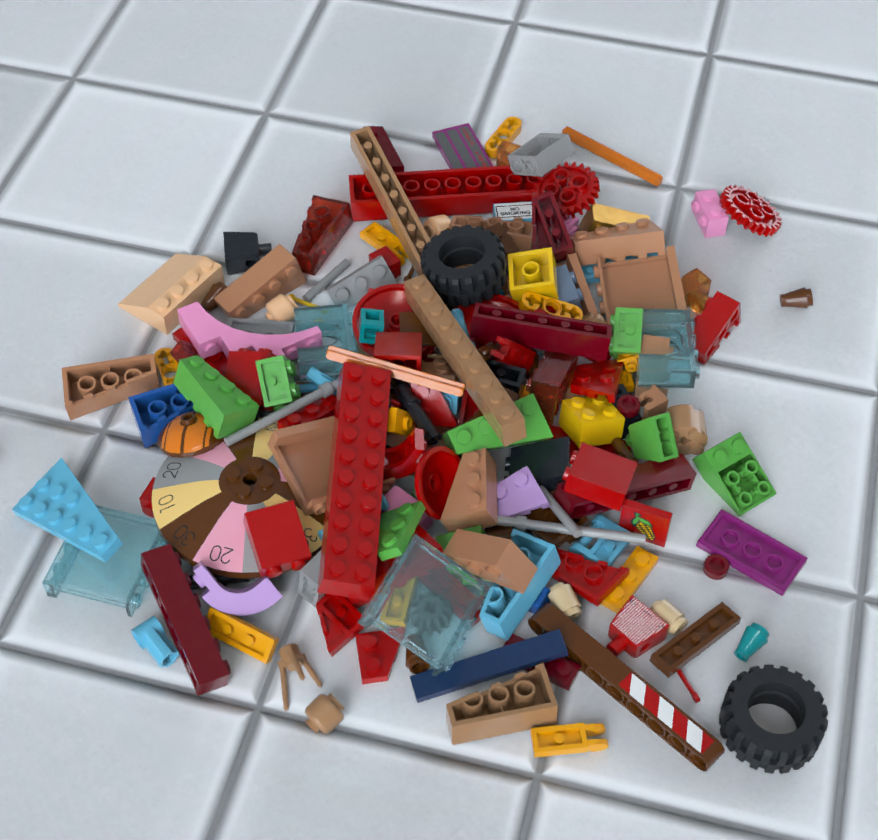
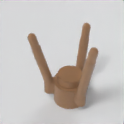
(293, 660)

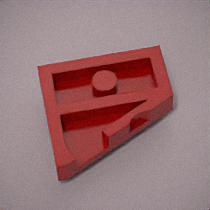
(376, 656)

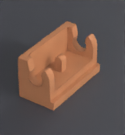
(655, 403)

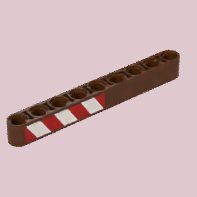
(631, 689)

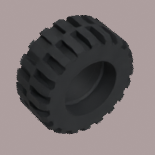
(463, 247)
(786, 691)

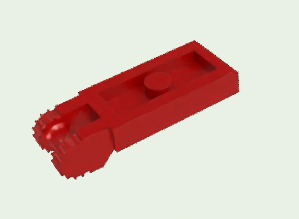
(514, 354)

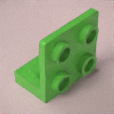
(627, 331)
(277, 380)

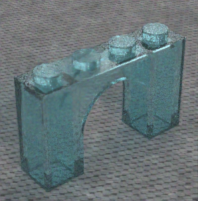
(334, 323)
(672, 369)

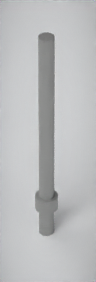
(324, 390)
(522, 523)

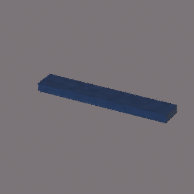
(490, 665)

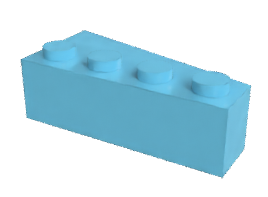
(505, 607)

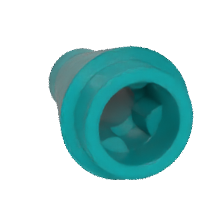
(752, 640)

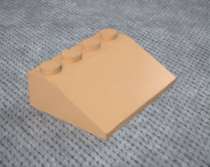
(171, 287)

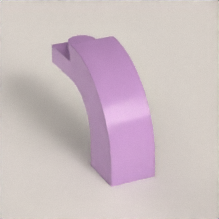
(241, 601)

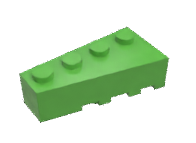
(214, 396)
(479, 434)

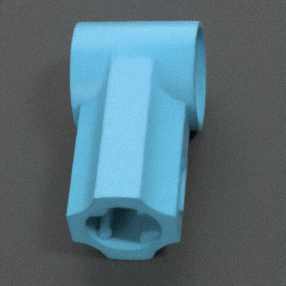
(153, 638)

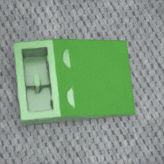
(735, 474)

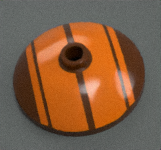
(187, 436)

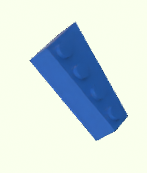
(156, 409)

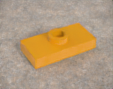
(399, 422)

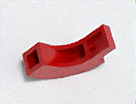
(403, 459)

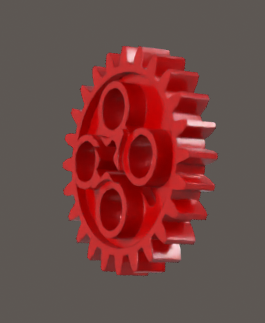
(572, 188)
(750, 210)

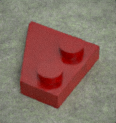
(435, 406)
(338, 621)

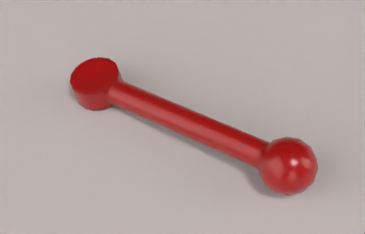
(694, 695)

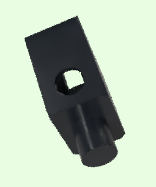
(243, 251)

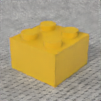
(533, 272)
(591, 420)

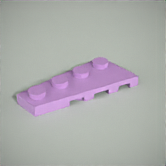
(519, 494)

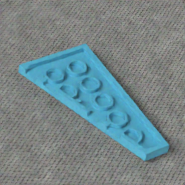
(66, 510)

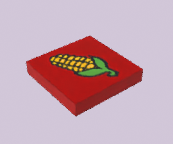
(646, 520)

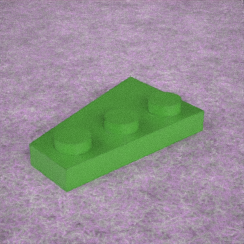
(397, 529)

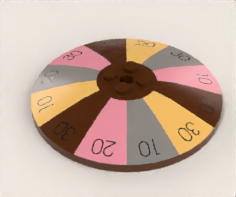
(204, 500)

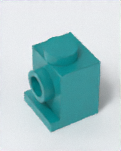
(369, 323)

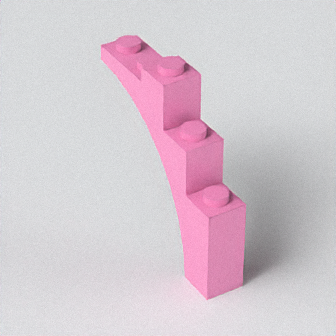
(213, 336)

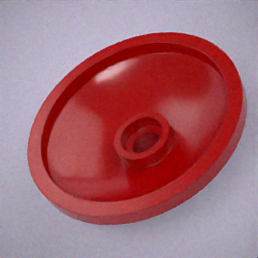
(435, 478)

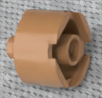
(688, 429)

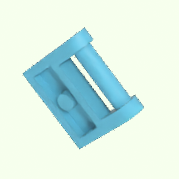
(604, 549)

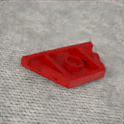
(598, 378)

